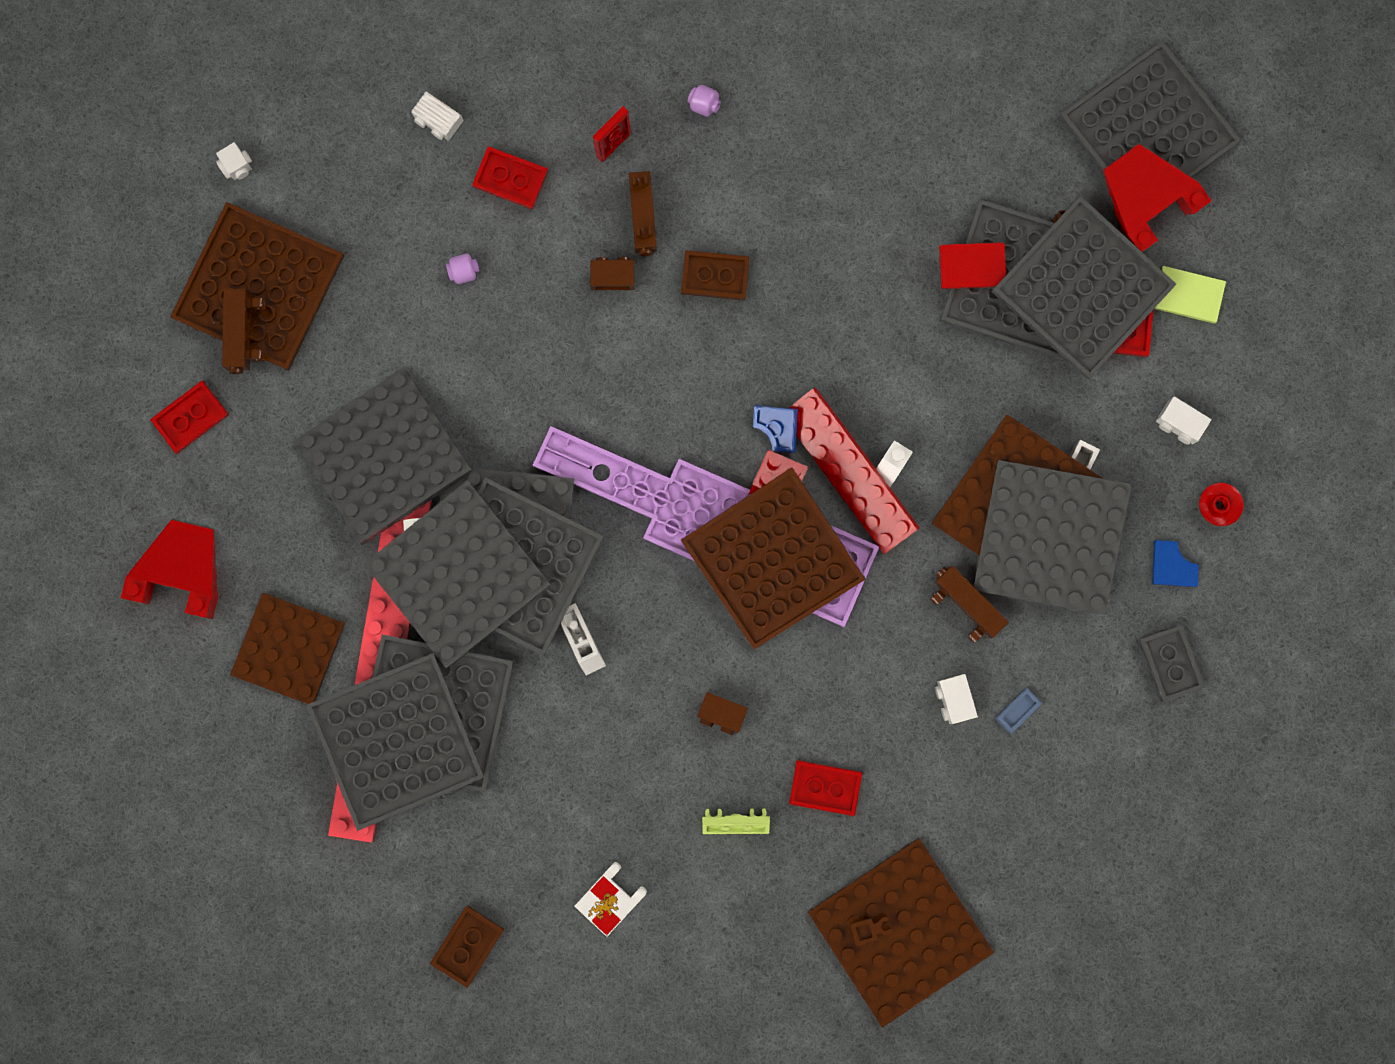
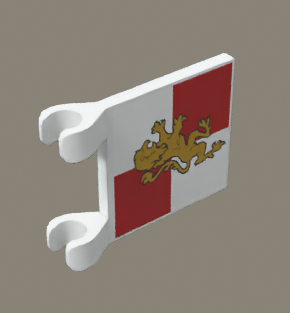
(607, 902)

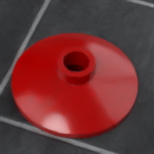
(1231, 501)

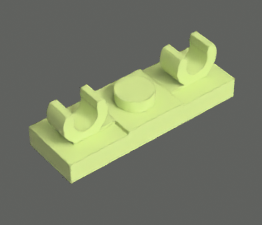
(736, 823)

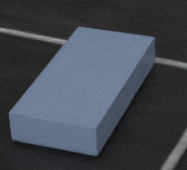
(1018, 710)

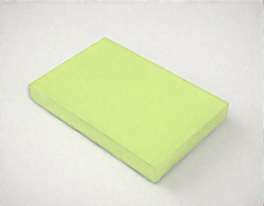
(1193, 295)

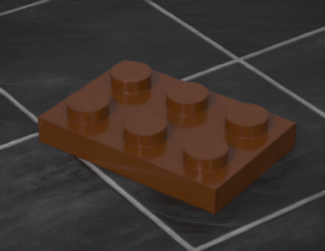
(715, 275)
(467, 946)

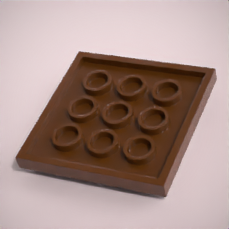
(287, 649)

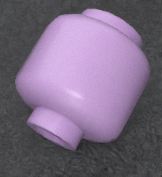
(704, 100)
(462, 268)

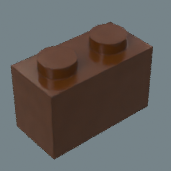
(612, 274)
(722, 712)

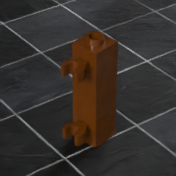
(642, 213)
(237, 330)
(970, 602)

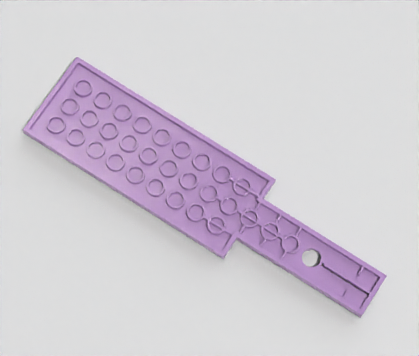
(674, 503)

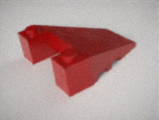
(1145, 186)
(179, 559)

